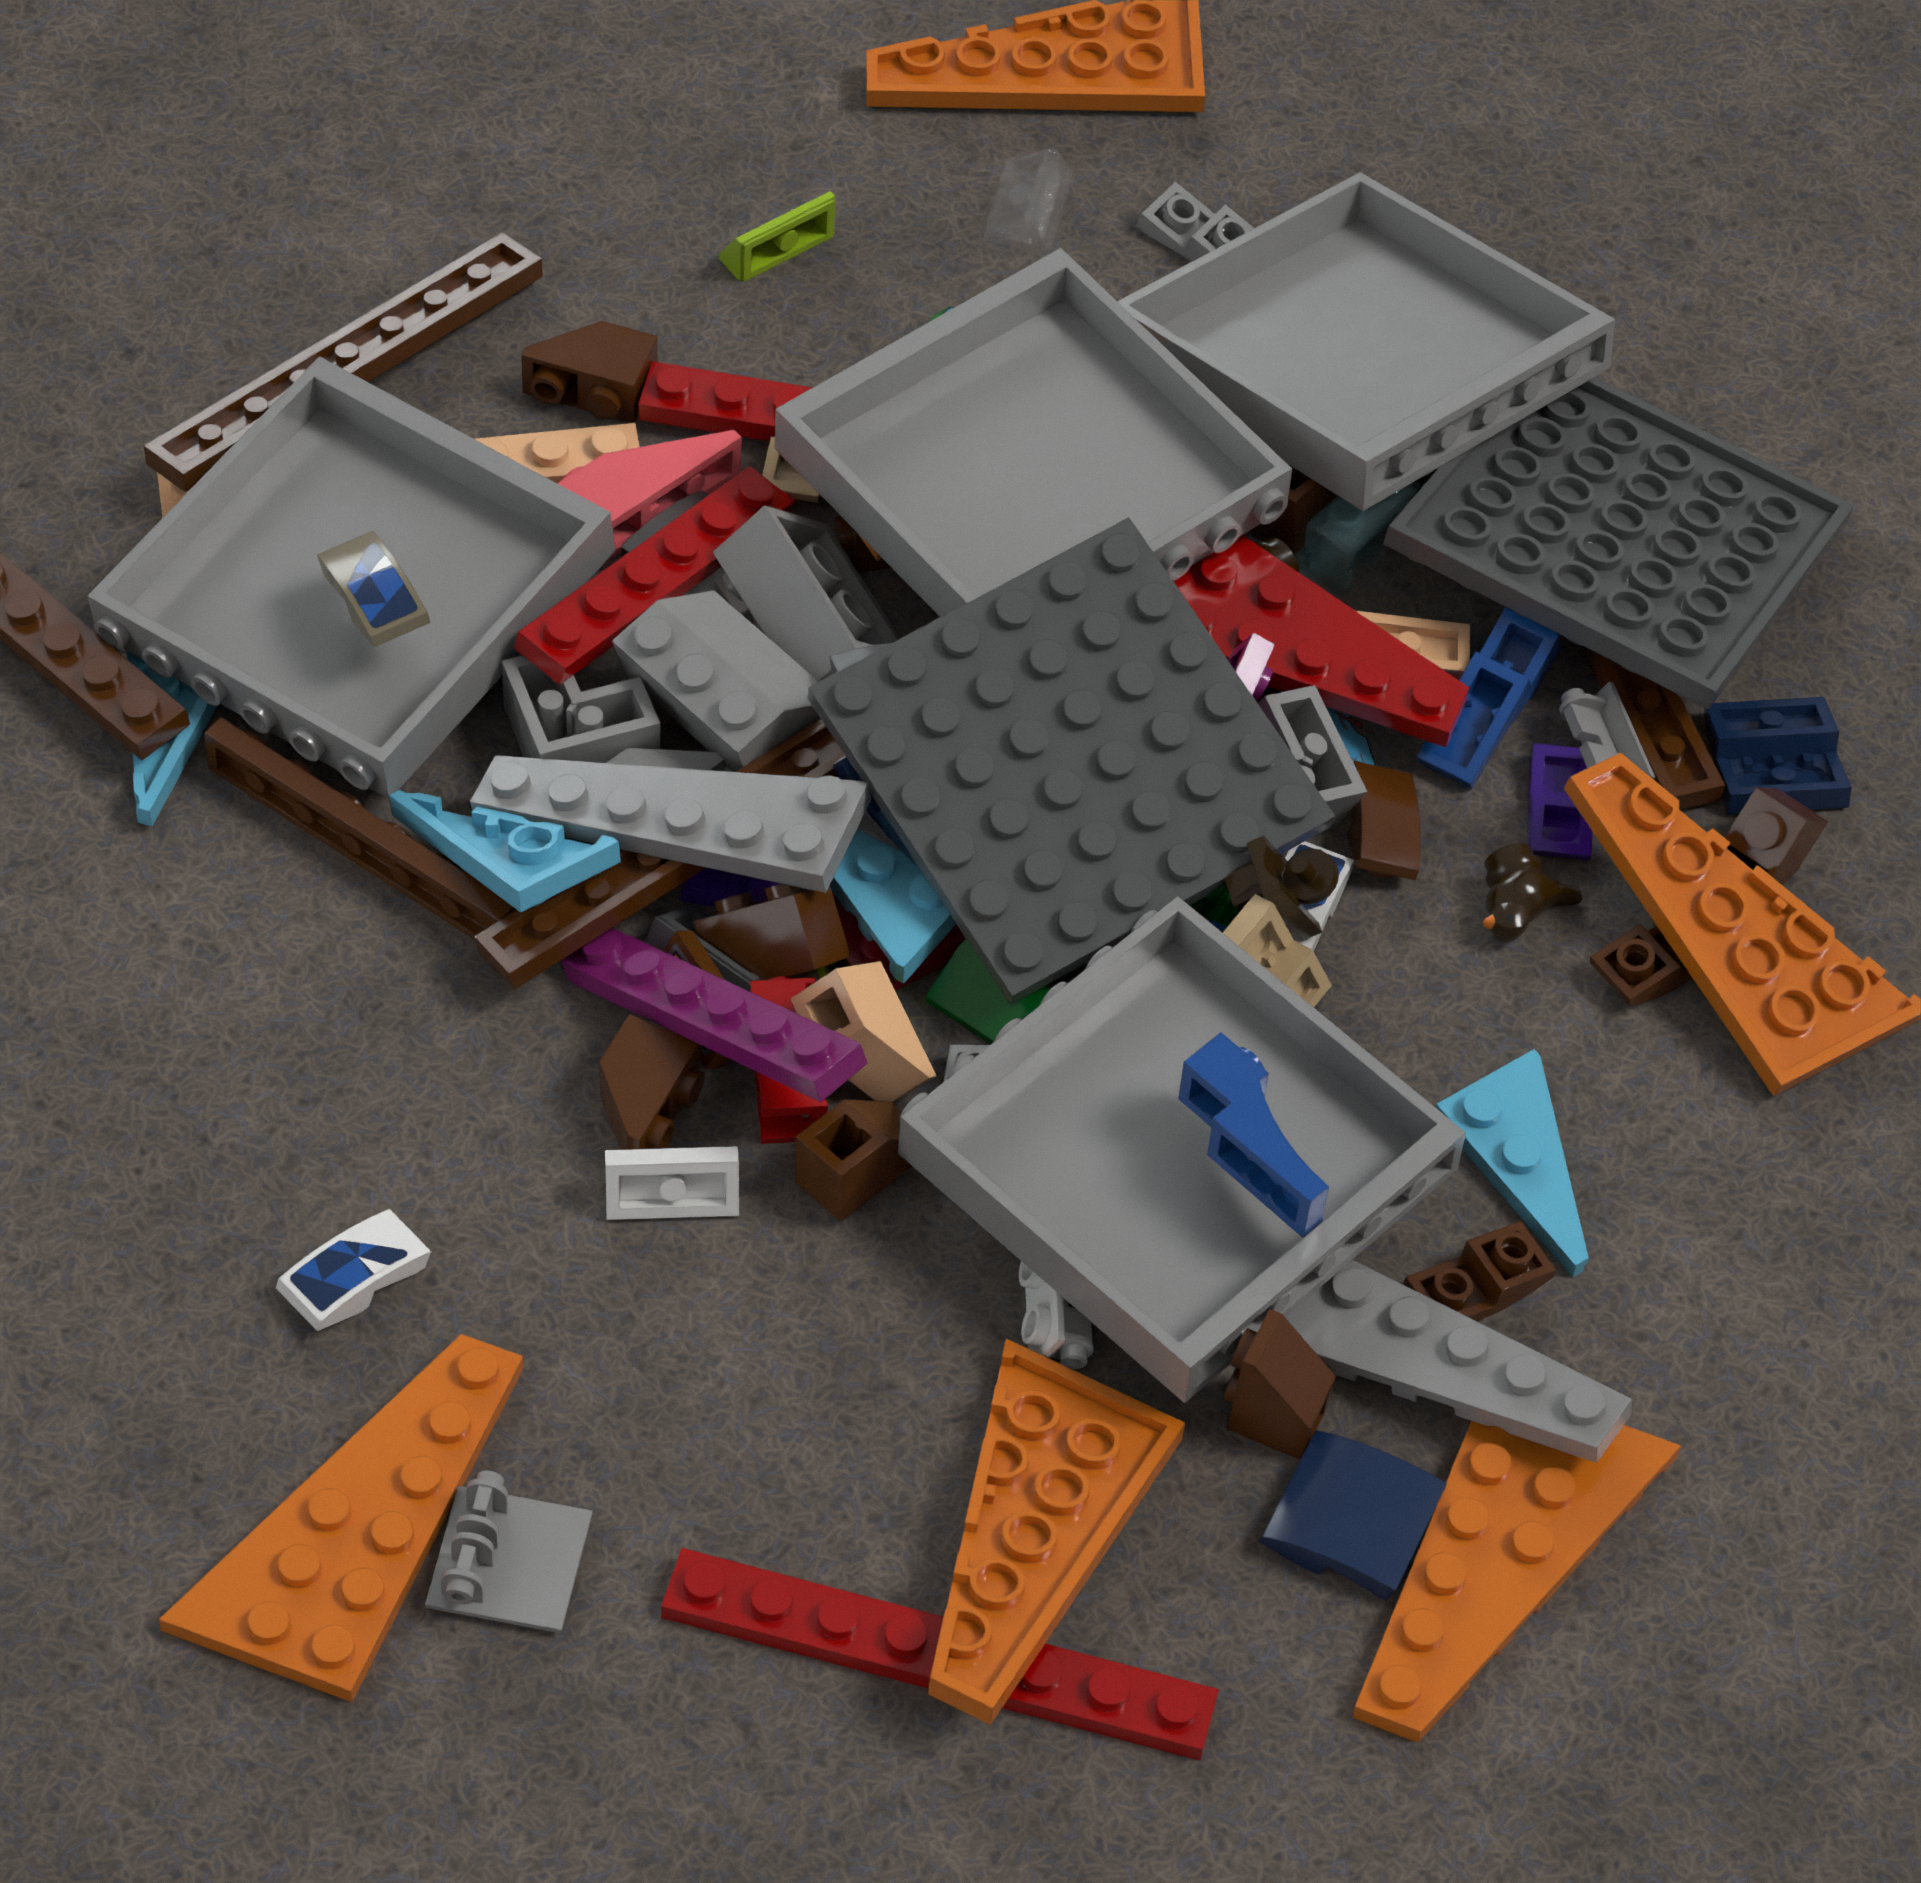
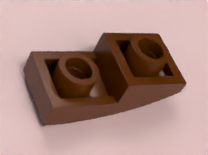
(1386, 824)
(1640, 965)
(1488, 1274)

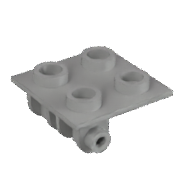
(508, 1556)

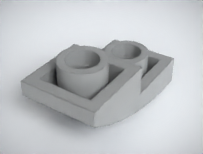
(1188, 225)

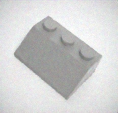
(802, 589)
(717, 676)

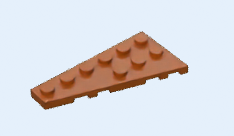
(1055, 59)
(1747, 941)
(1045, 1505)
(342, 1551)
(1493, 1556)

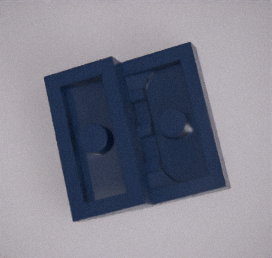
(1780, 747)
(1353, 1512)

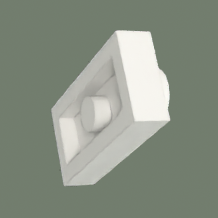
(672, 1183)

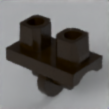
(1289, 884)

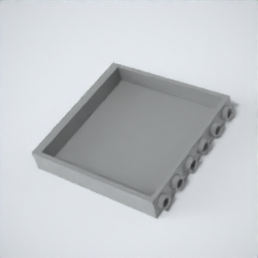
(1372, 337)
(1025, 435)
(242, 612)
(1104, 1180)

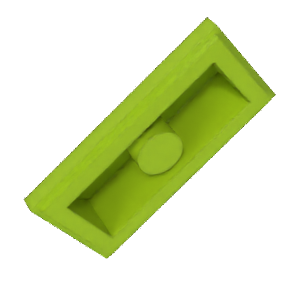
(781, 238)

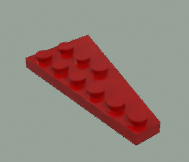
(1321, 643)

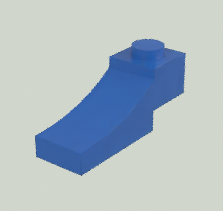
(1499, 687)
(1228, 1093)

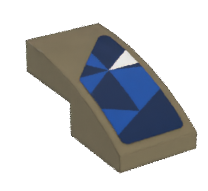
(374, 588)

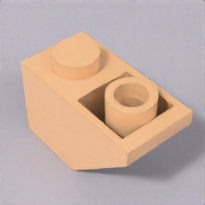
(866, 1008)

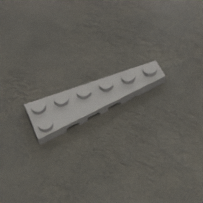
(719, 820)
(1427, 1350)

